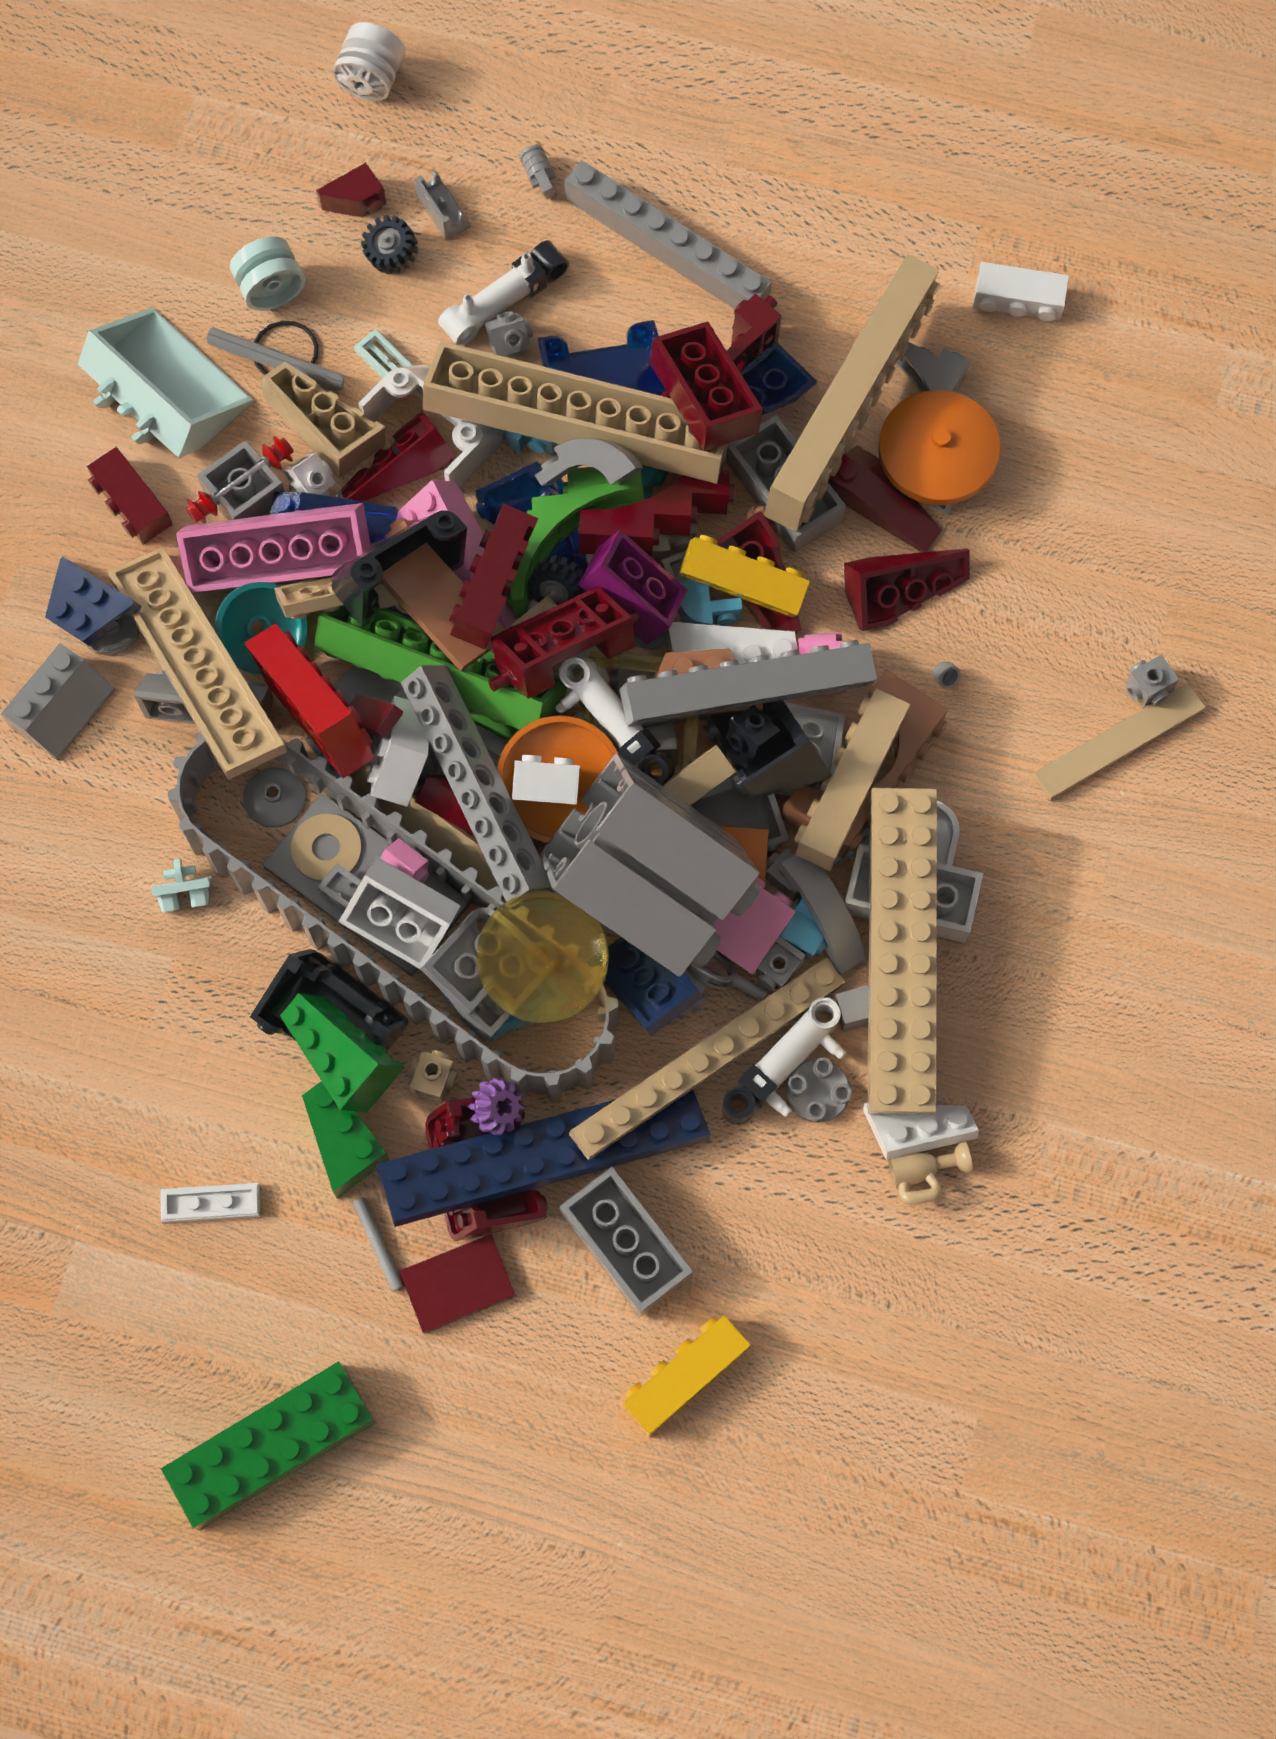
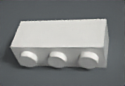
(1020, 291)

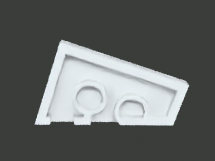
(917, 1133)

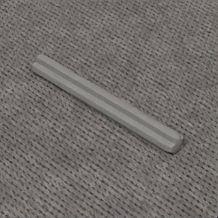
(273, 358)

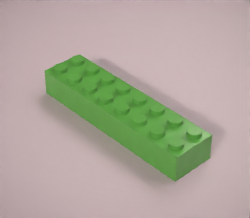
(398, 646)

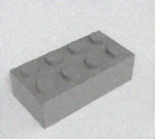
(757, 464)
(626, 1241)

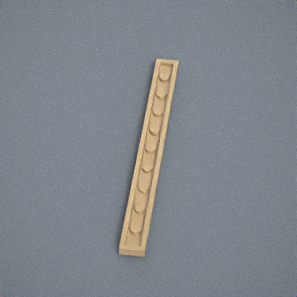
(705, 1059)

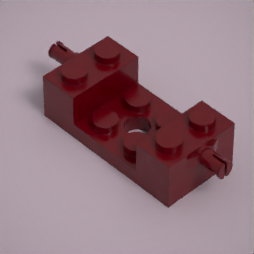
(754, 330)
(534, 646)

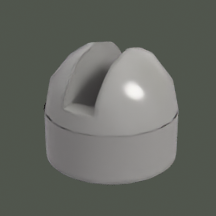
(946, 674)

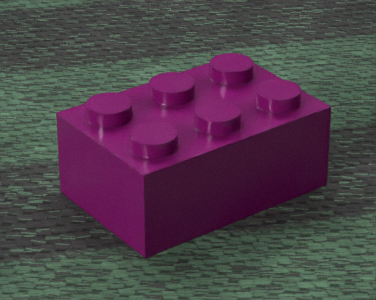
(635, 584)

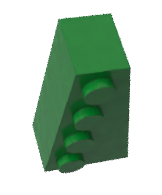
(340, 1053)

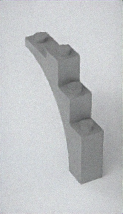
(934, 373)

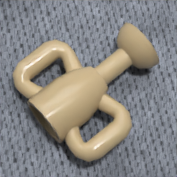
(921, 1167)

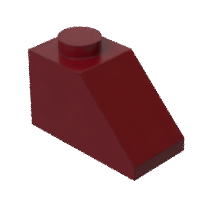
(353, 193)

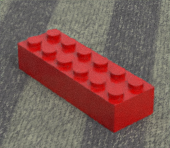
(311, 700)

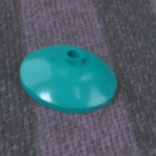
(241, 610)

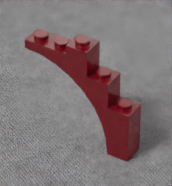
(664, 513)

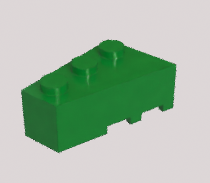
(343, 1141)

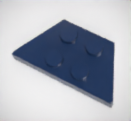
(85, 603)

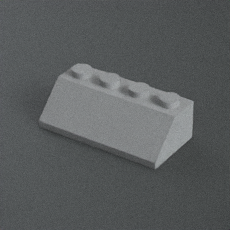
(161, 702)

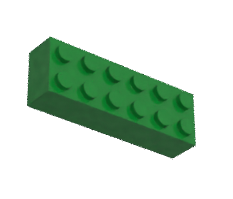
(267, 1446)

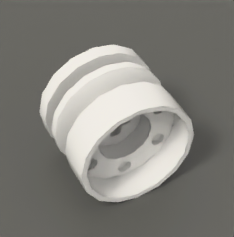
(368, 61)

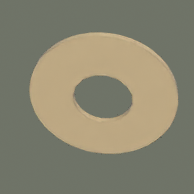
(321, 825)

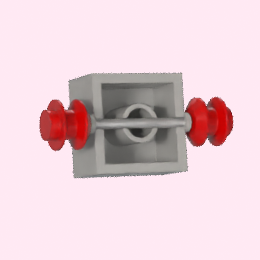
(241, 482)

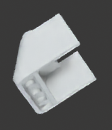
(473, 439)

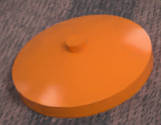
(939, 447)
(550, 739)

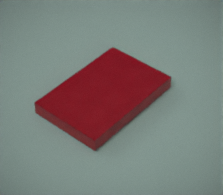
(457, 1283)

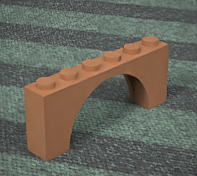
(921, 722)

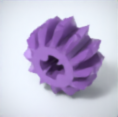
(492, 1118)

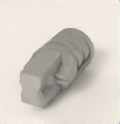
(538, 169)

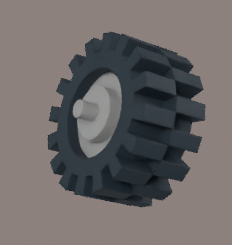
(389, 244)
(555, 579)

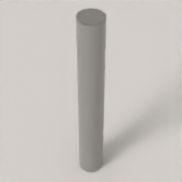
(378, 1244)

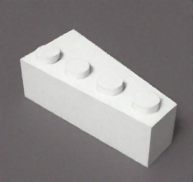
(741, 641)

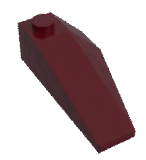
(413, 455)
(871, 494)
(893, 584)

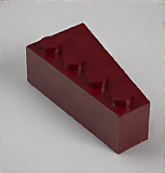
(492, 576)

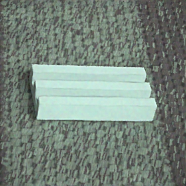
(372, 362)

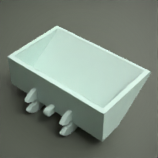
(161, 382)

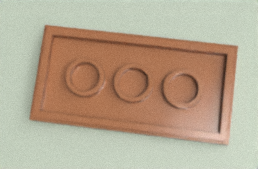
(428, 594)

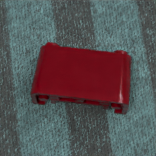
(453, 1124)

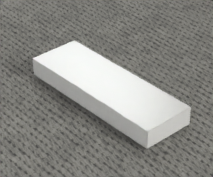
(210, 1203)

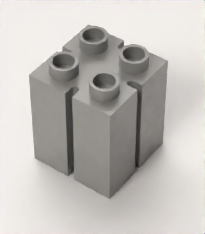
(650, 867)

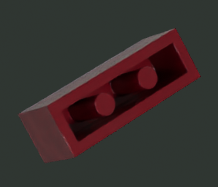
(128, 496)

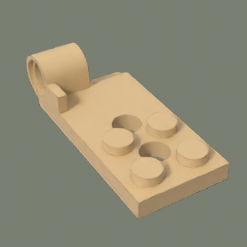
(317, 594)

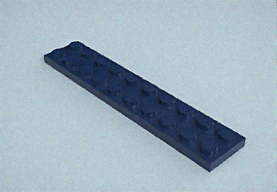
(525, 1160)

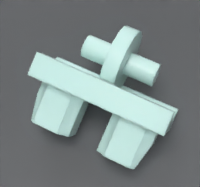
(197, 888)

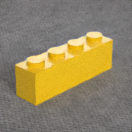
(744, 577)
(686, 1375)

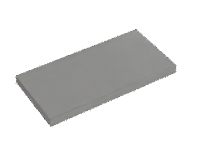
(326, 848)

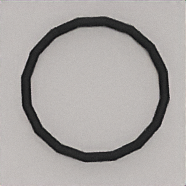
(267, 328)

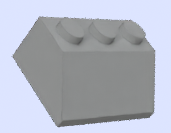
(57, 701)

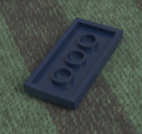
(647, 987)

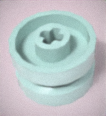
(267, 273)

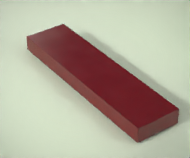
(376, 715)

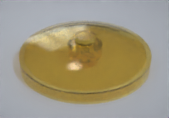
(542, 957)

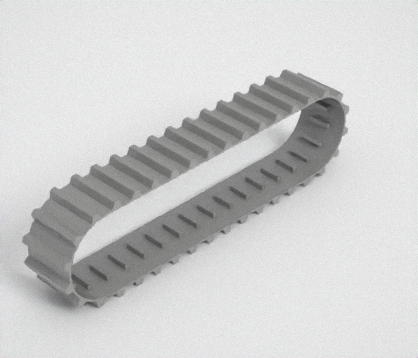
(201, 763)

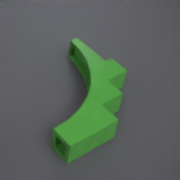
(560, 517)

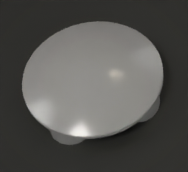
(818, 1090)

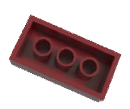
(706, 386)

